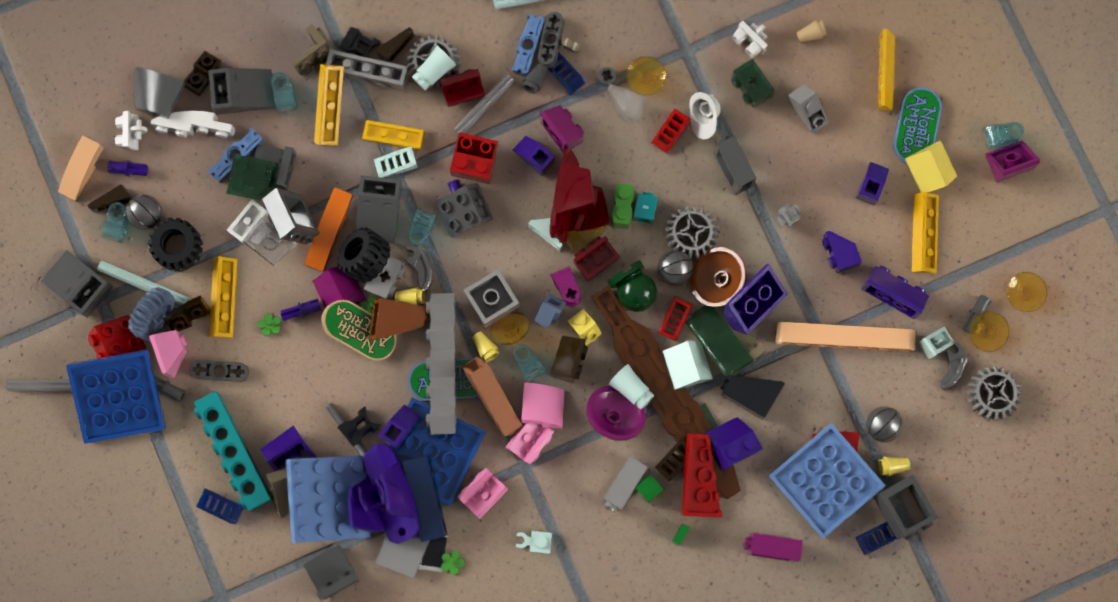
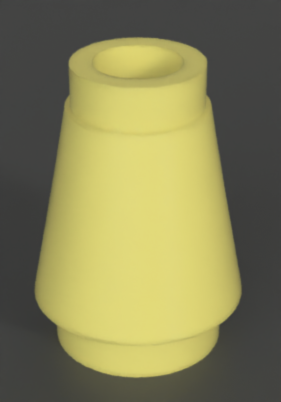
(412, 296)
(485, 347)
(893, 465)

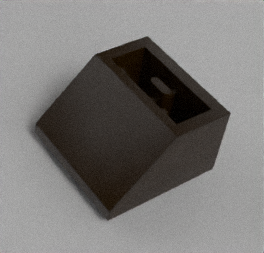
(568, 357)

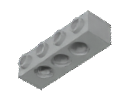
(370, 70)

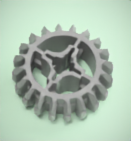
(416, 56)
(683, 234)
(987, 389)

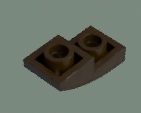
(199, 76)
(182, 317)

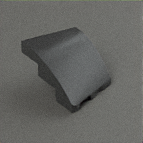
(156, 92)

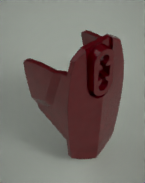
(576, 201)

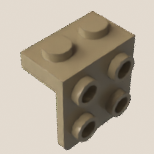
(319, 53)

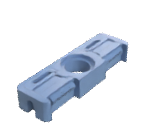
(525, 57)
(246, 146)

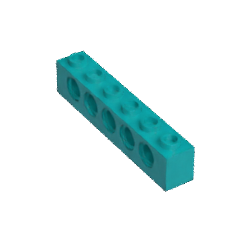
(203, 409)

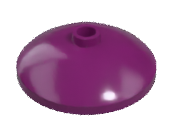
(609, 404)

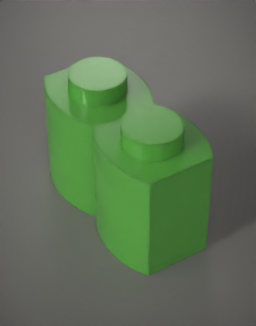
(623, 206)

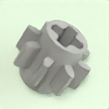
(789, 215)

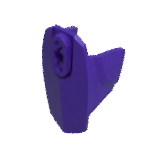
(383, 497)

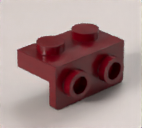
(462, 87)
(595, 258)

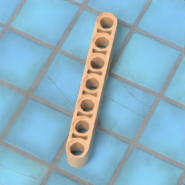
(845, 336)

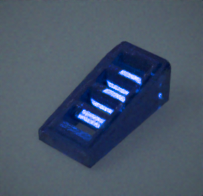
(573, 82)
(231, 513)
(867, 542)

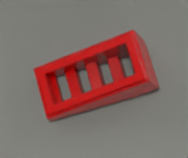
(665, 127)
(682, 302)

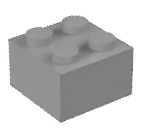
(491, 298)

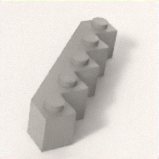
(442, 364)

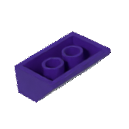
(896, 292)
(754, 301)

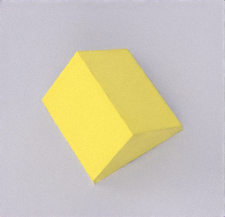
(931, 168)

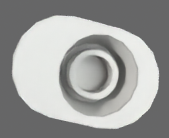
(704, 114)

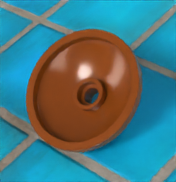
(709, 273)

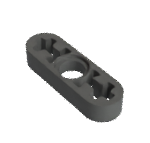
(548, 31)
(204, 375)

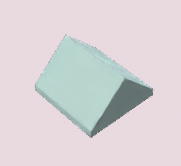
(687, 364)

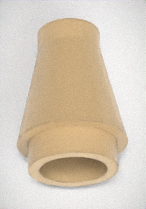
(812, 32)

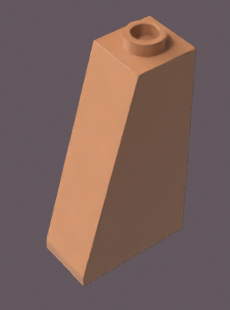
(491, 396)

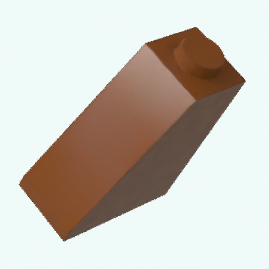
(395, 317)

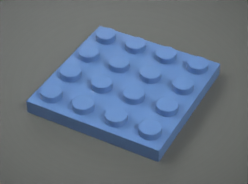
(827, 480)
(320, 498)

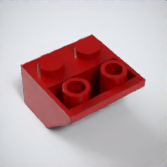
(474, 158)

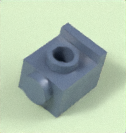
(549, 311)

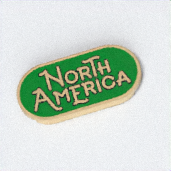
(351, 327)

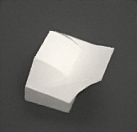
(246, 220)

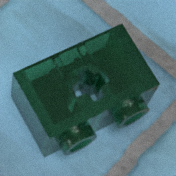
(751, 73)

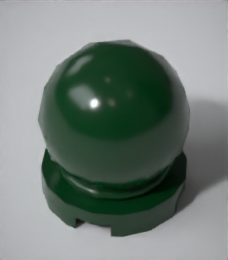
(635, 289)

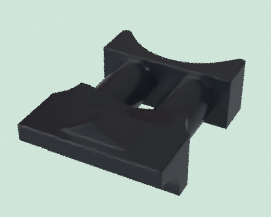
(351, 41)
(350, 430)

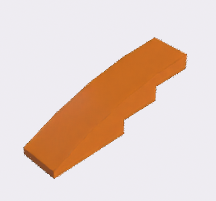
(328, 228)

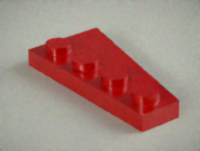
(699, 483)

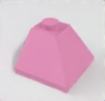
(169, 351)

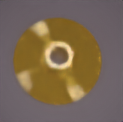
(646, 66)
(1036, 292)
(510, 328)
(997, 334)

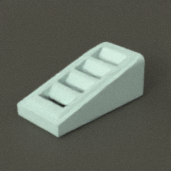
(392, 156)

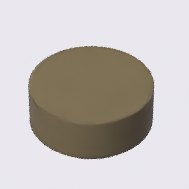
(570, 45)

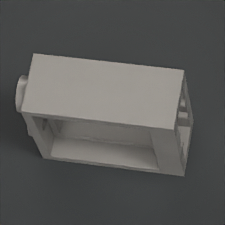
(624, 484)

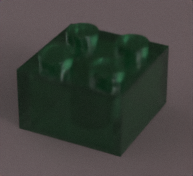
(251, 177)

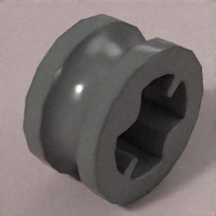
(601, 77)

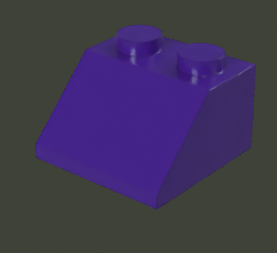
(733, 443)
(286, 446)

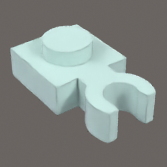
(538, 542)

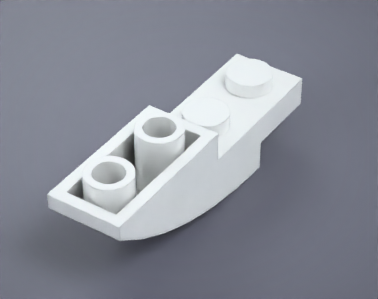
(185, 123)

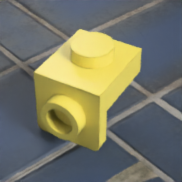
(585, 326)

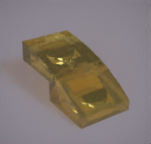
(580, 239)

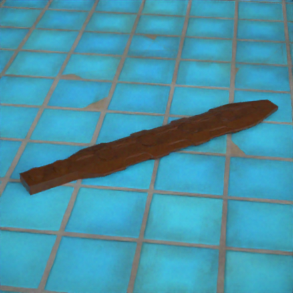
(676, 407)

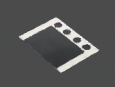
(433, 555)

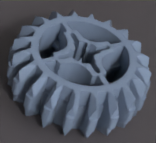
(150, 313)

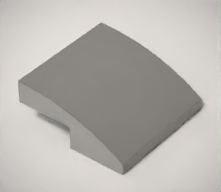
(402, 557)

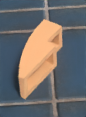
(80, 168)

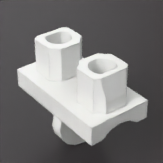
(753, 35)
(132, 131)

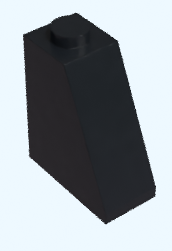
(752, 393)

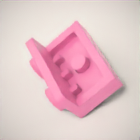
(529, 441)
(482, 493)

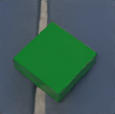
(649, 488)
(680, 534)

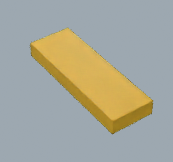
(393, 135)

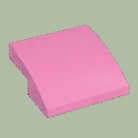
(543, 405)

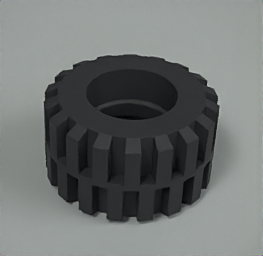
(161, 236)
(363, 255)

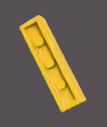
(886, 71)
(328, 104)
(925, 233)
(223, 297)

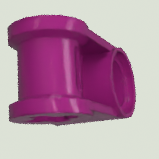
(566, 283)

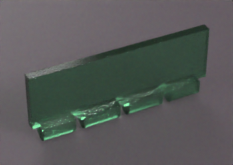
(718, 340)

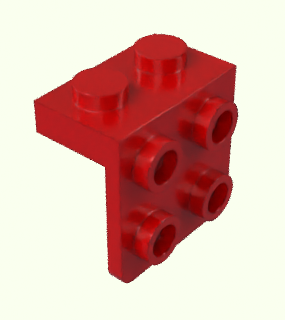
(114, 338)

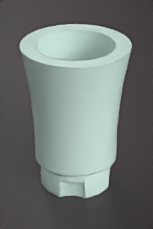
(433, 68)
(631, 387)

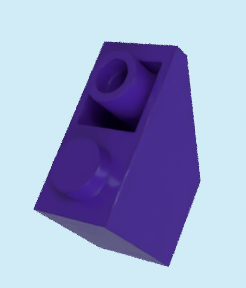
(534, 155)
(872, 183)
(842, 252)
(399, 426)

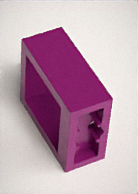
(773, 547)

